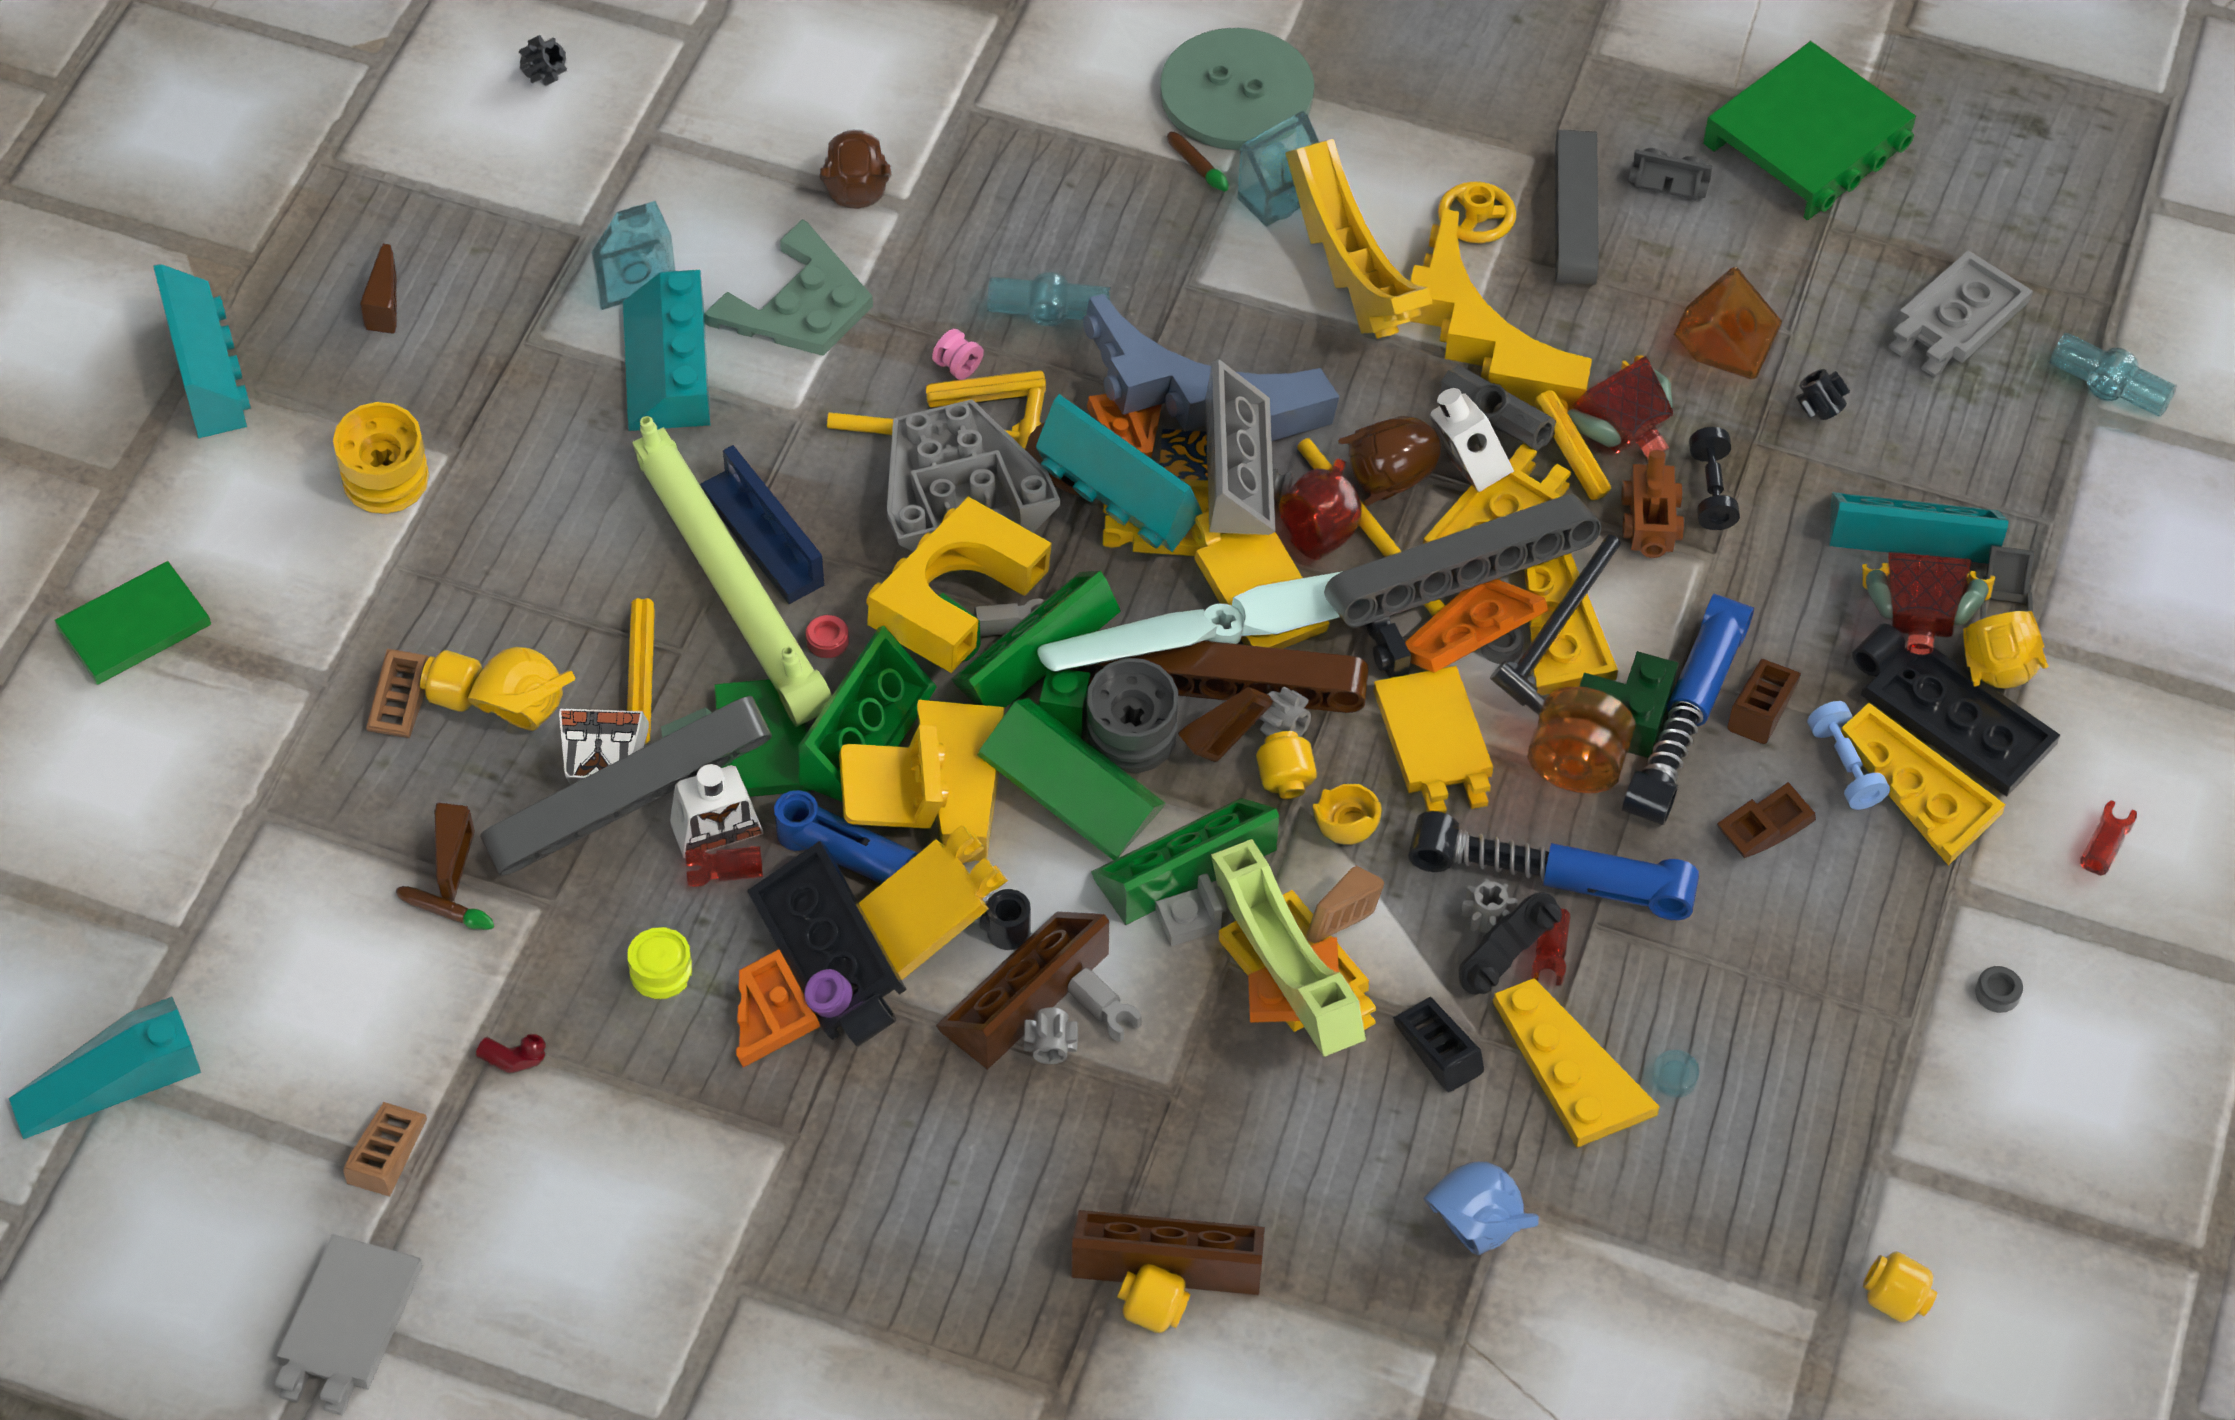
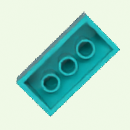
(202, 352)
(667, 352)
(1116, 475)

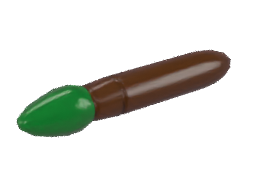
(1191, 155)
(448, 909)

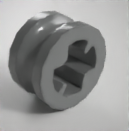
(1281, 484)

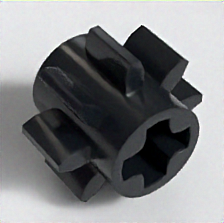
(542, 60)
(1823, 394)

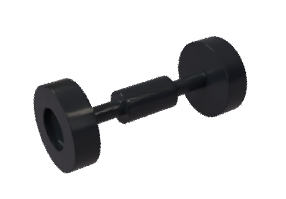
(1709, 446)

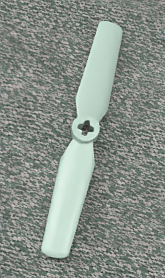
(1258, 611)

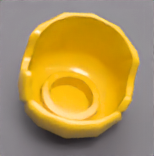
(1347, 813)

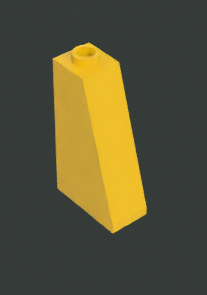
(969, 778)

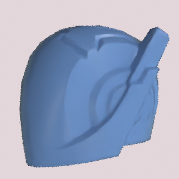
(1480, 1205)

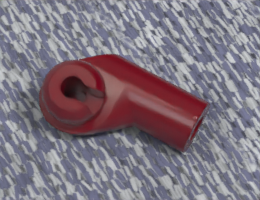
(513, 1059)

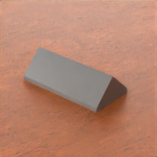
(1238, 455)

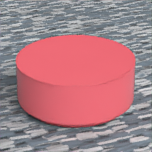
(827, 636)

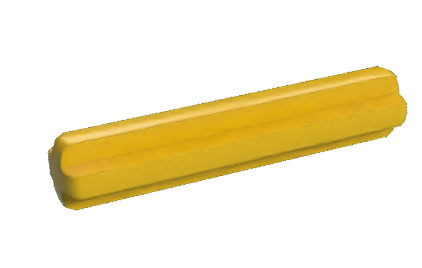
(984, 388)
(1574, 446)

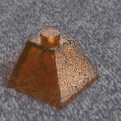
(1729, 326)

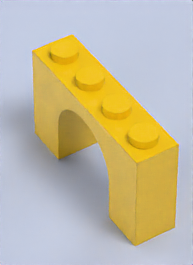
(965, 540)

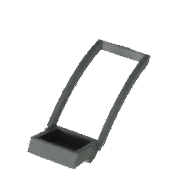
(2012, 576)

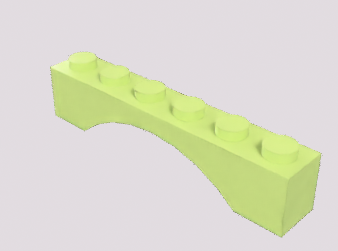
(1312, 989)

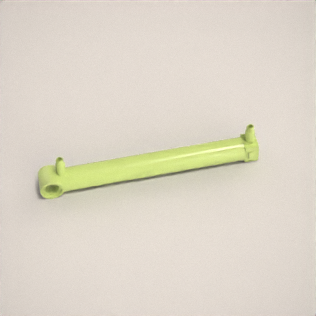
(797, 683)

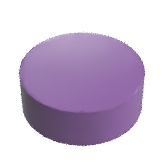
(828, 993)

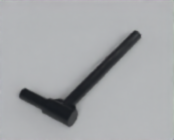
(1517, 677)

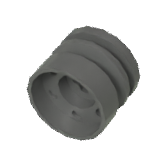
(1133, 714)

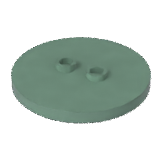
(1234, 85)

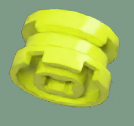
(659, 962)

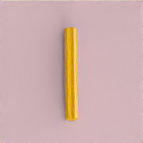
(641, 658)

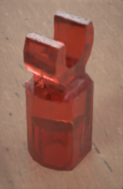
(2106, 840)
(724, 864)
(1552, 949)

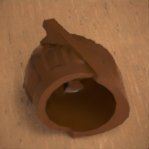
(855, 169)
(1392, 456)

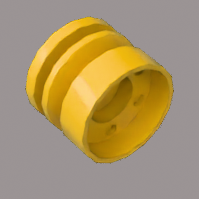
(381, 457)

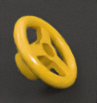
(1479, 204)

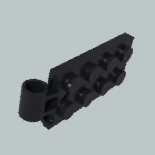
(1945, 709)
(825, 928)

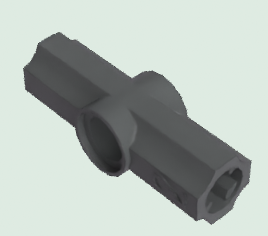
(1513, 416)

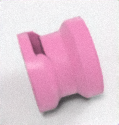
(958, 354)

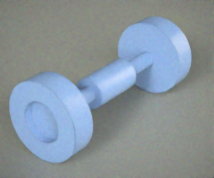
(1865, 789)

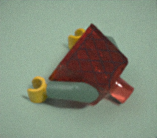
(1626, 408)
(1926, 595)

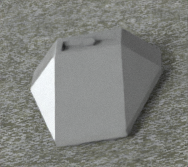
(958, 454)

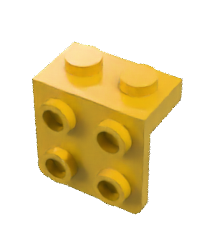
(894, 782)

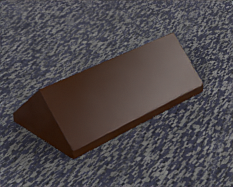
(1027, 981)
(1201, 1252)

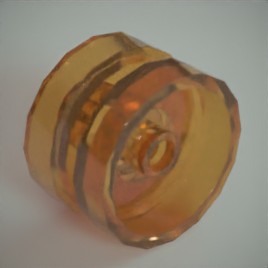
(1581, 740)

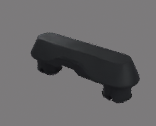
(1506, 941)

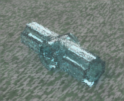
(1045, 298)
(2113, 374)

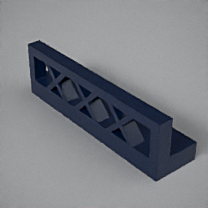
(765, 528)

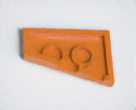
(1471, 622)

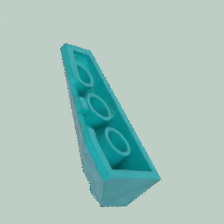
(120, 1063)

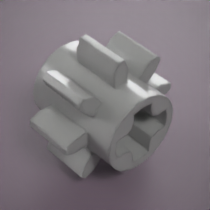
(1286, 713)
(1487, 905)
(1050, 1035)

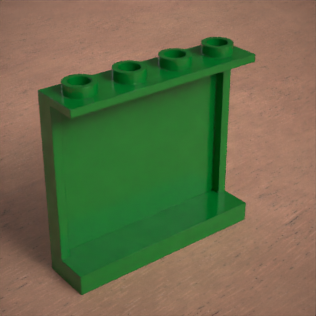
(1813, 126)

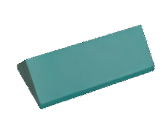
(1914, 527)

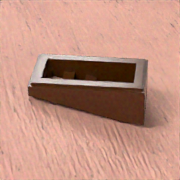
(380, 294)
(1762, 703)
(1224, 725)
(452, 844)

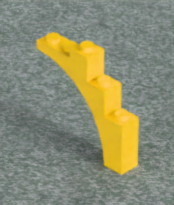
(1331, 216)
(1482, 336)

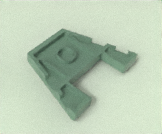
(811, 308)

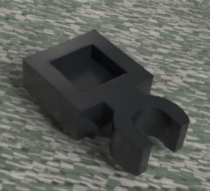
(1391, 651)

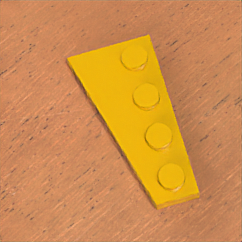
(1580, 643)
(1926, 787)
(1574, 1071)

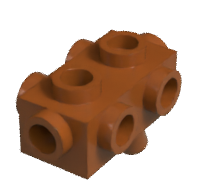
(1653, 506)

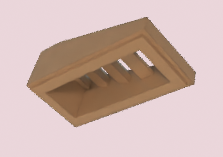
(394, 662)
(1345, 904)
(383, 1179)

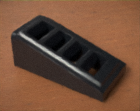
(1456, 1065)

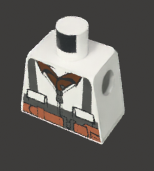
(1463, 425)
(599, 739)
(712, 810)

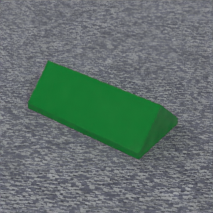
(1013, 660)
(868, 708)
(1070, 778)
(1178, 858)

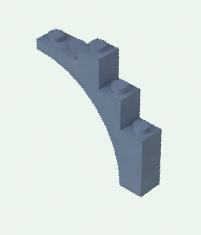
(1150, 375)

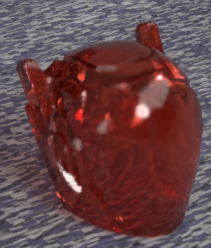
(1321, 511)

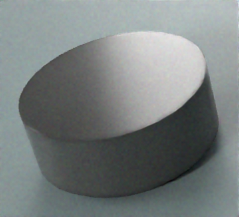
(1504, 648)
(1999, 989)

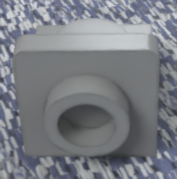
(1192, 912)

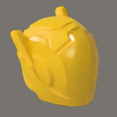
(2004, 649)
(520, 687)

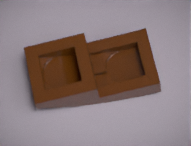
(1767, 823)

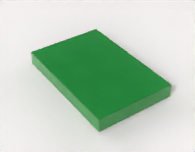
(132, 622)
(775, 764)

